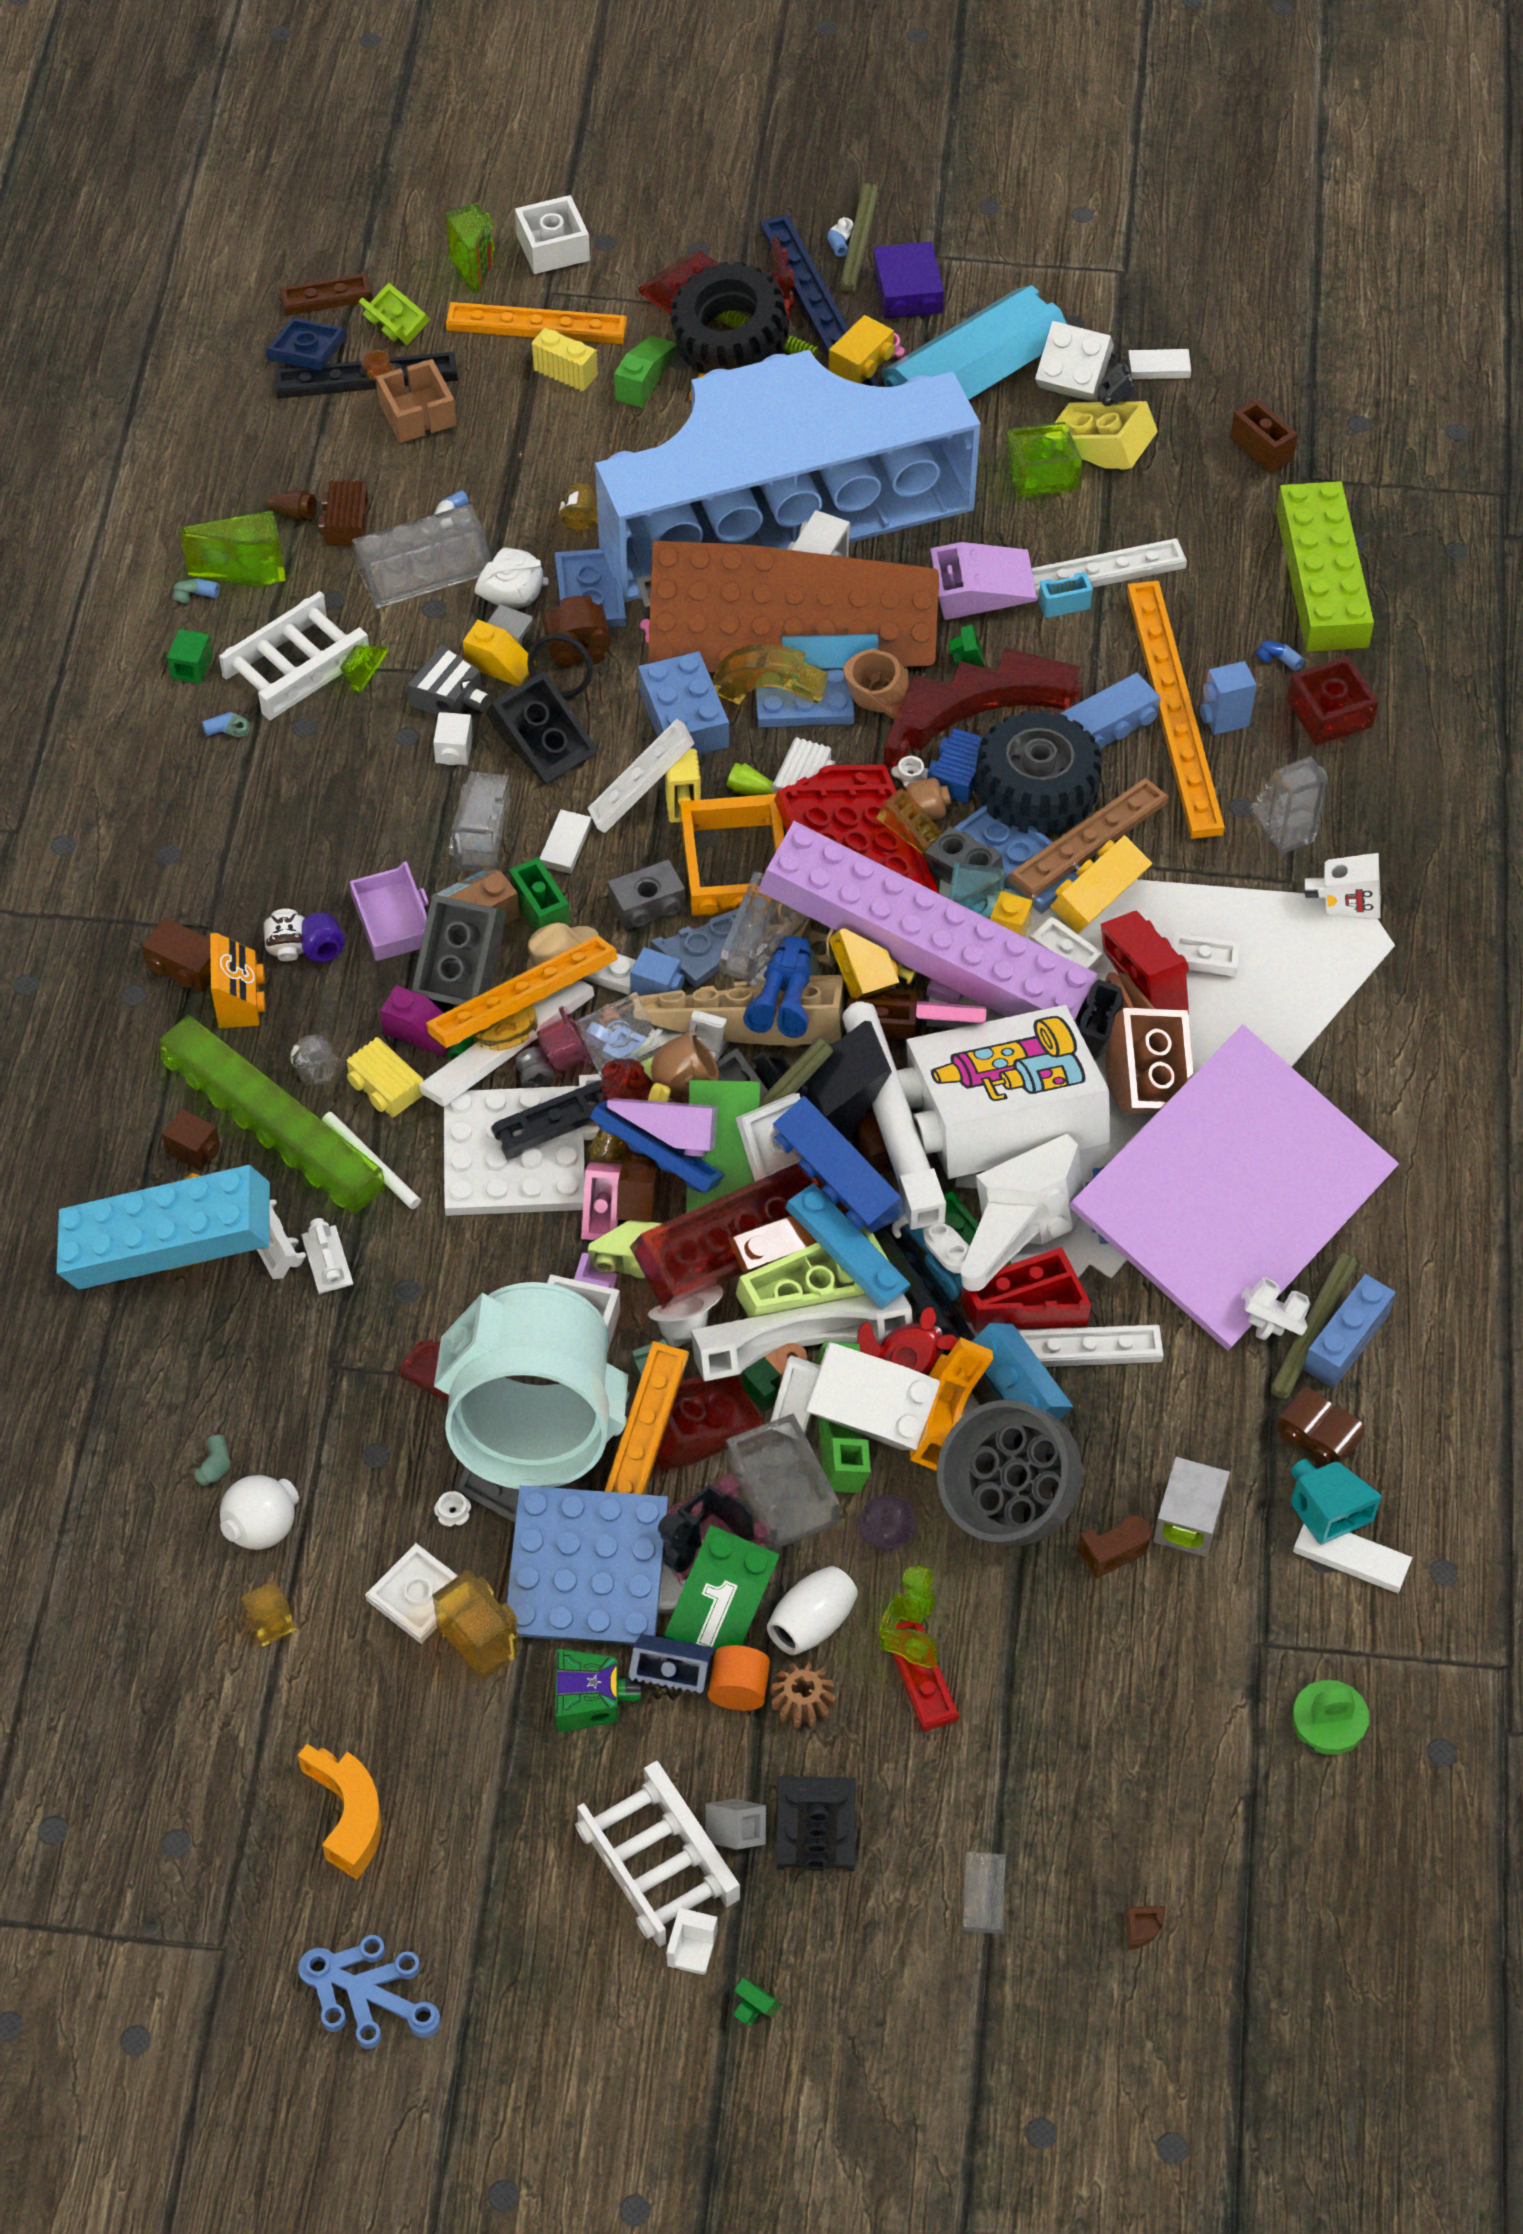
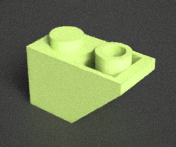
(613, 1251)

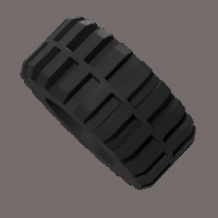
(722, 290)

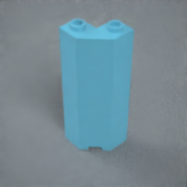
(984, 345)

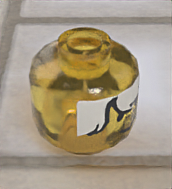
(579, 506)

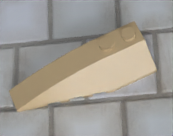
(820, 999)

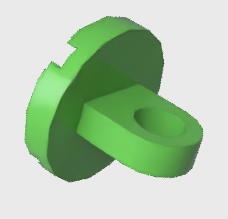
(1330, 1717)

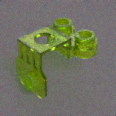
(914, 1606)

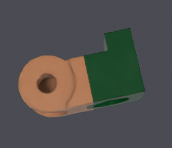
(765, 1376)

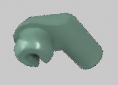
(216, 1464)

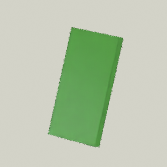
(729, 1156)

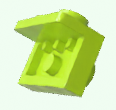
(396, 313)

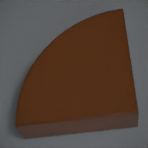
(1143, 1924)

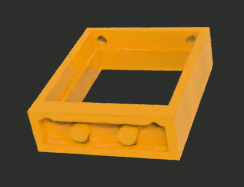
(723, 814)

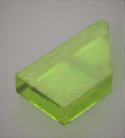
(362, 664)

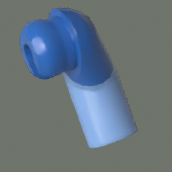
(1282, 652)

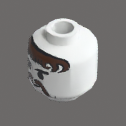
(284, 934)

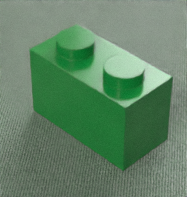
(539, 895)

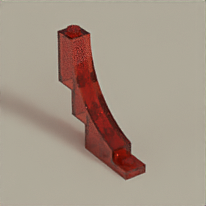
(1019, 681)

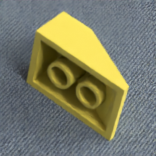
(1110, 434)

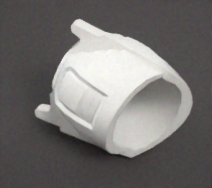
(511, 579)

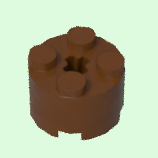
(582, 621)

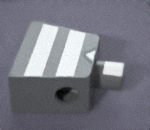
(447, 685)

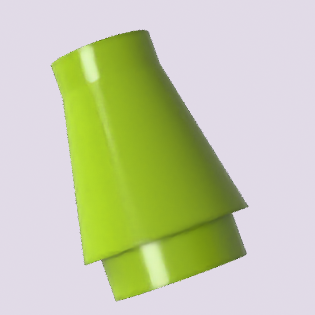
(748, 781)

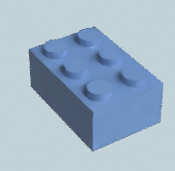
(685, 692)

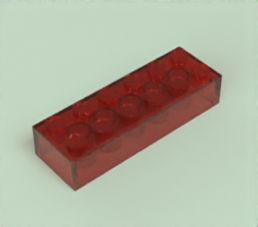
(695, 1247)

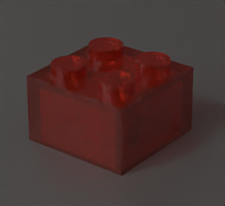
(1332, 700)

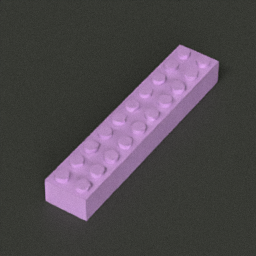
(921, 927)

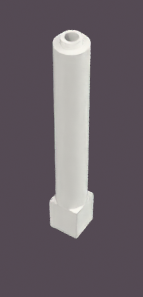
(917, 1182)

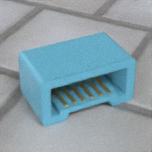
(1065, 595)

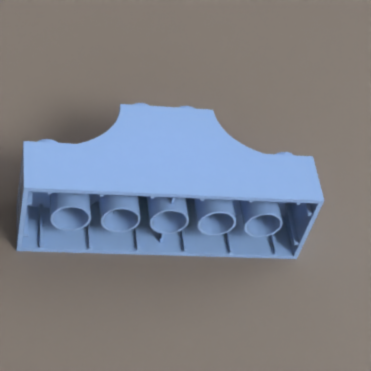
(775, 448)

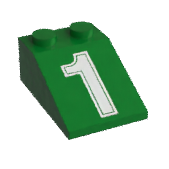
(722, 1591)

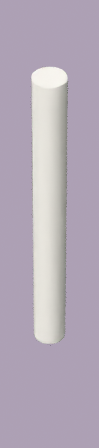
(390, 1177)

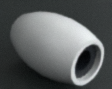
(812, 1610)

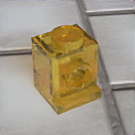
(268, 1613)

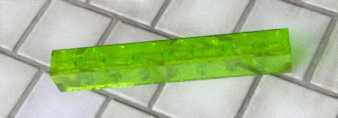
(271, 1115)

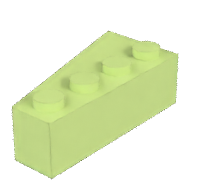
(798, 1281)

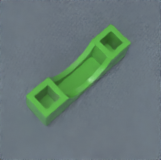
(842, 1450)

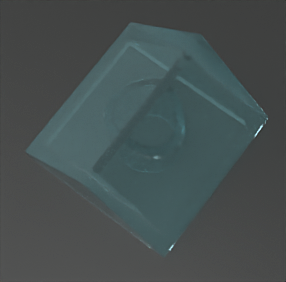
(977, 887)

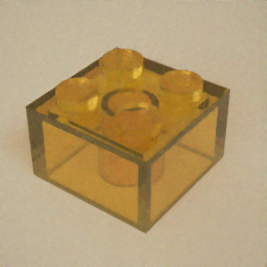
(476, 1623)

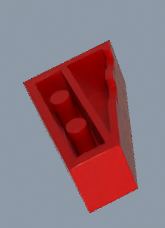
(1147, 959)
(1031, 1295)

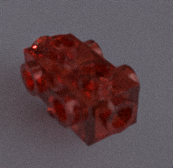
(625, 1080)

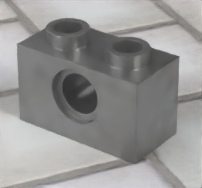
(646, 895)

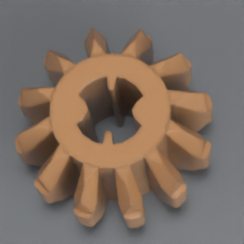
(816, 1693)

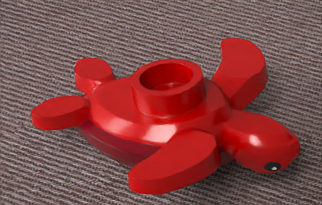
(909, 1345)

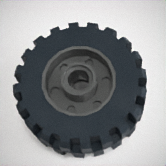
(1038, 771)

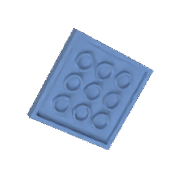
(586, 1565)

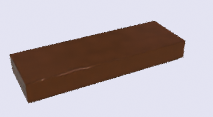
(325, 294)

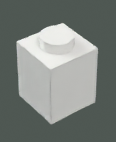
(453, 738)

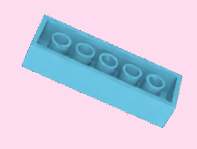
(163, 1227)

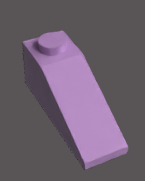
(677, 1124)

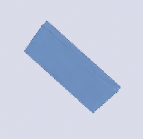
(1014, 847)

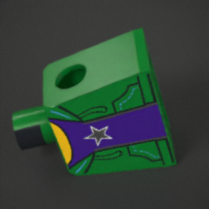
(589, 1690)

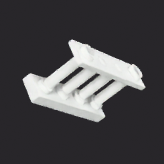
(300, 680)
(676, 1820)

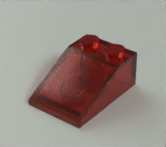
(703, 1420)

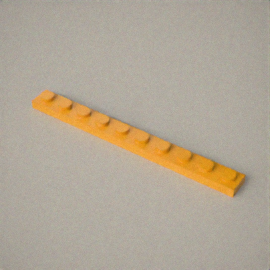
(1175, 710)

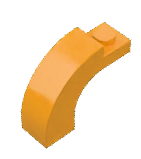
(957, 1378)
(359, 1829)

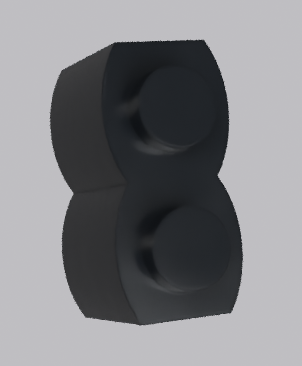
(1097, 1015)

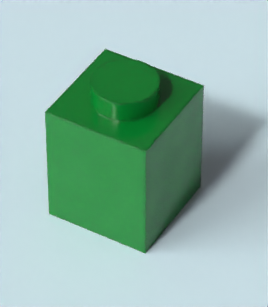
(190, 656)

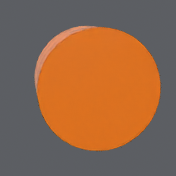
(739, 1678)

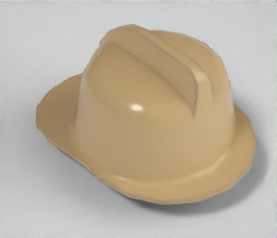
(554, 940)

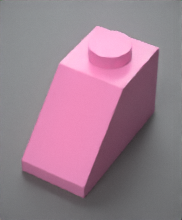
(600, 1199)

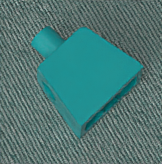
(1332, 1500)

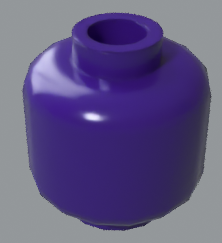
(321, 937)

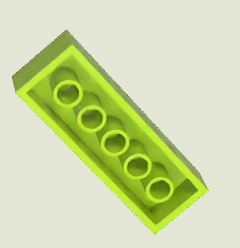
(1324, 566)

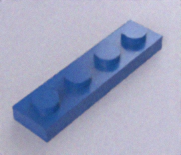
(696, 1172)

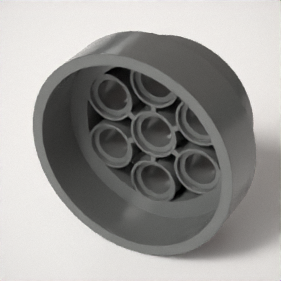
(969, 1488)

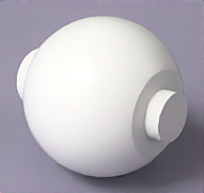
(258, 1511)

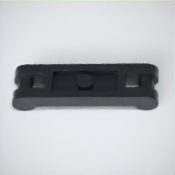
(547, 1120)

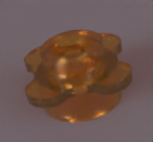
(377, 363)

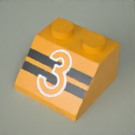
(235, 983)

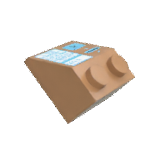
(486, 888)

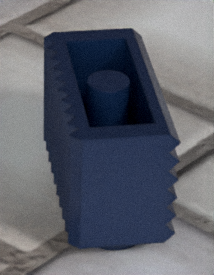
(671, 1663)

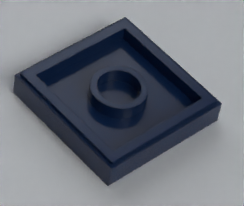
(306, 343)

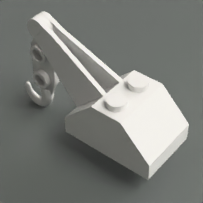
(1018, 1204)

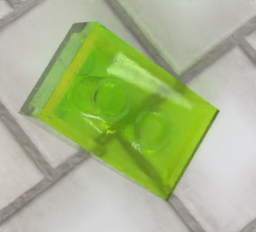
(235, 550)

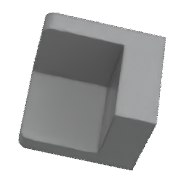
(511, 620)
(736, 1823)

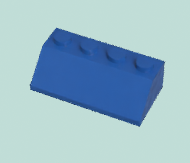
(838, 1166)

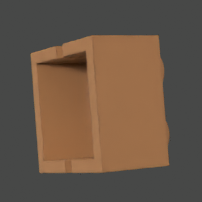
(423, 408)

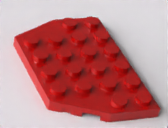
(845, 807)

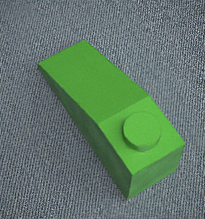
(642, 370)

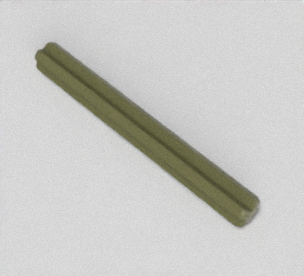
(859, 238)
(1316, 1322)

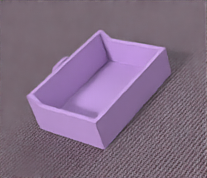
(391, 911)

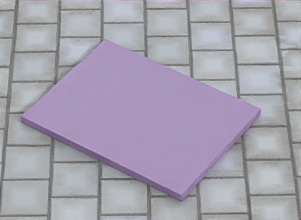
(1233, 1184)

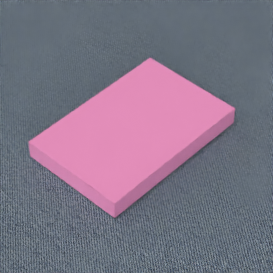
(951, 1011)

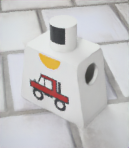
(1349, 886)

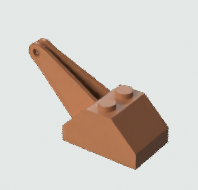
(1146, 1051)

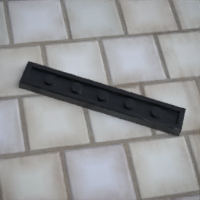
(351, 376)

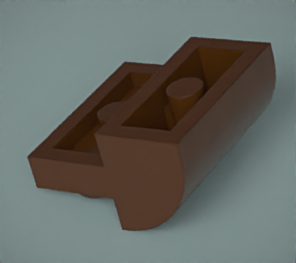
(895, 1011)

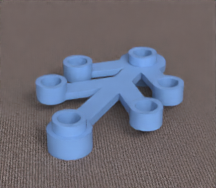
(365, 1988)

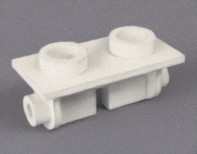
(326, 1256)

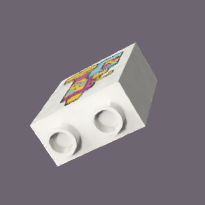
(1004, 1089)

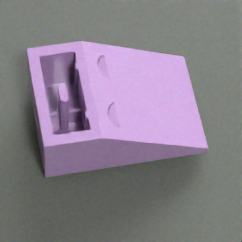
(982, 578)

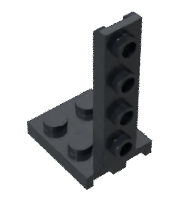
(816, 1822)

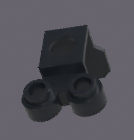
(683, 1530)

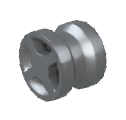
(534, 1068)

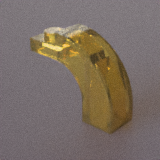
(768, 667)

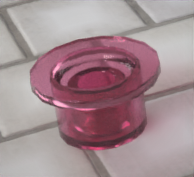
(564, 1043)

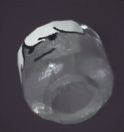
(315, 1059)

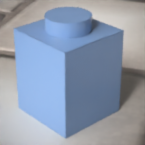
(656, 973)

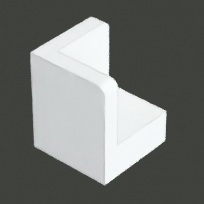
(692, 1941)

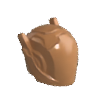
(877, 681)
(682, 1061)

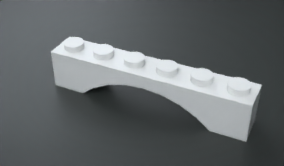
(736, 1345)

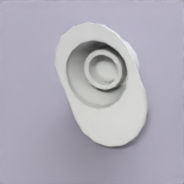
(681, 1318)

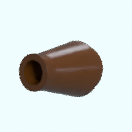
(295, 504)

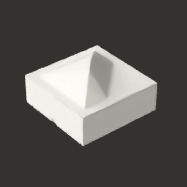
(709, 1029)

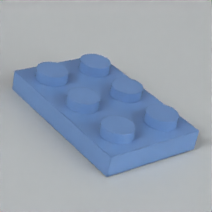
(589, 575)
(783, 708)

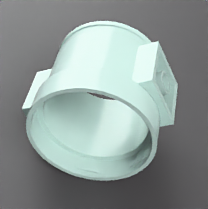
(522, 1430)

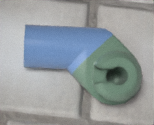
(195, 586)
(227, 723)

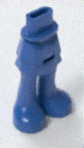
(790, 973)

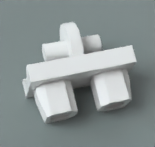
(1272, 1315)

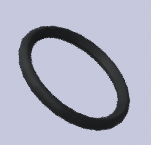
(553, 637)

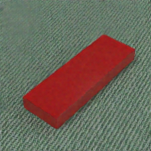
(925, 1689)

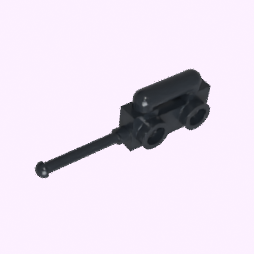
(1116, 385)

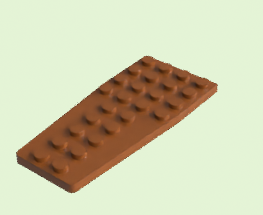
(749, 595)

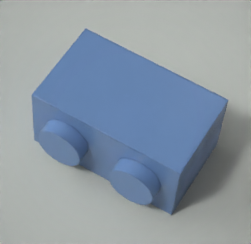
(1228, 698)

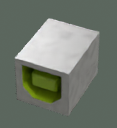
(1191, 1507)

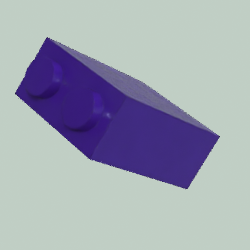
(908, 280)

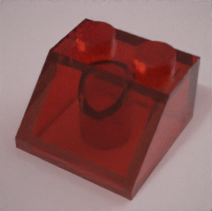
(664, 285)

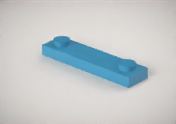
(847, 1246)

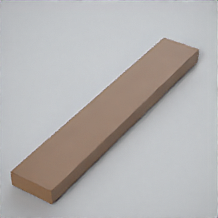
(1087, 838)

